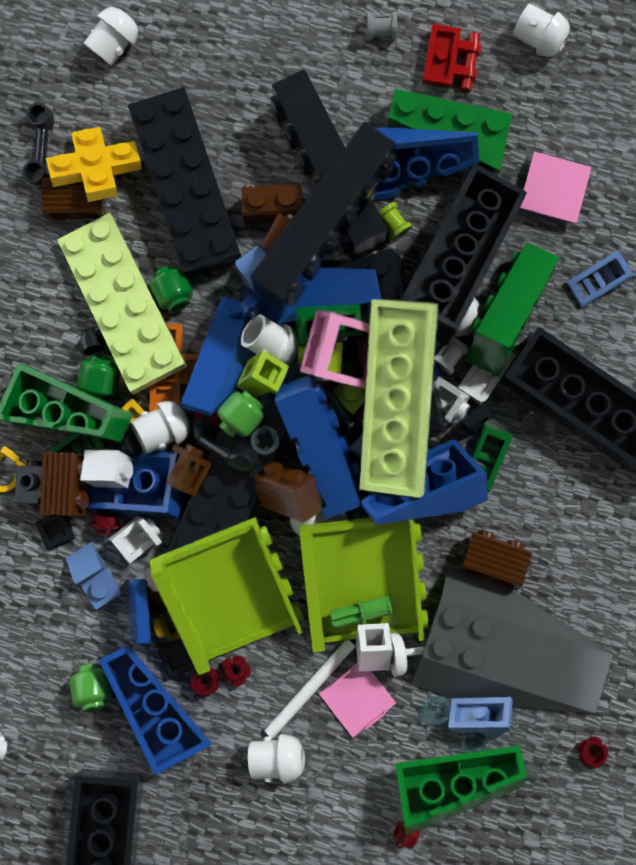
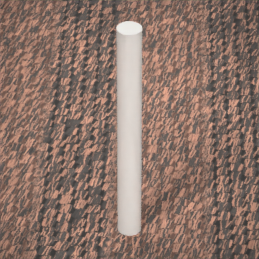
(309, 688)

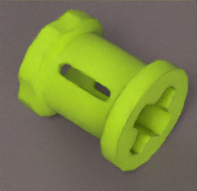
(394, 221)

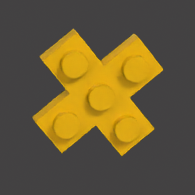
(94, 164)

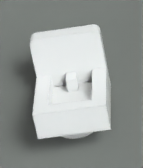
(453, 400)
(136, 538)

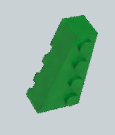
(432, 113)
(510, 308)
(54, 405)
(455, 783)

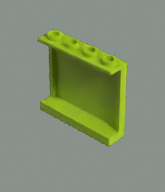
(362, 563)
(225, 591)

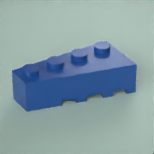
(320, 444)
(152, 712)

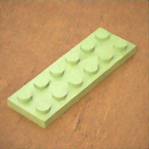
(121, 304)
(398, 397)

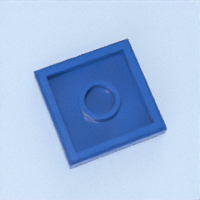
(138, 610)

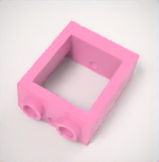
(321, 346)

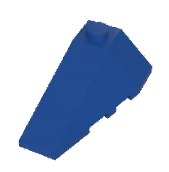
(425, 156)
(329, 287)
(219, 360)
(451, 486)
(147, 490)

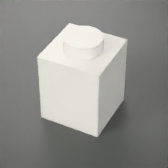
(106, 468)
(373, 647)

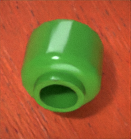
(240, 414)
(90, 688)

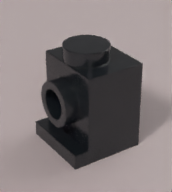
(28, 483)

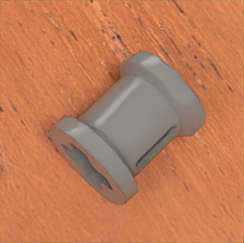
(381, 25)

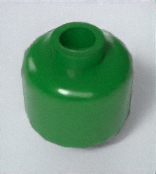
(171, 289)
(98, 376)

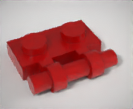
(442, 57)

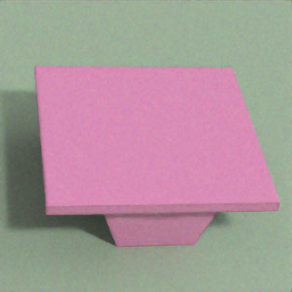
(555, 187)
(357, 699)

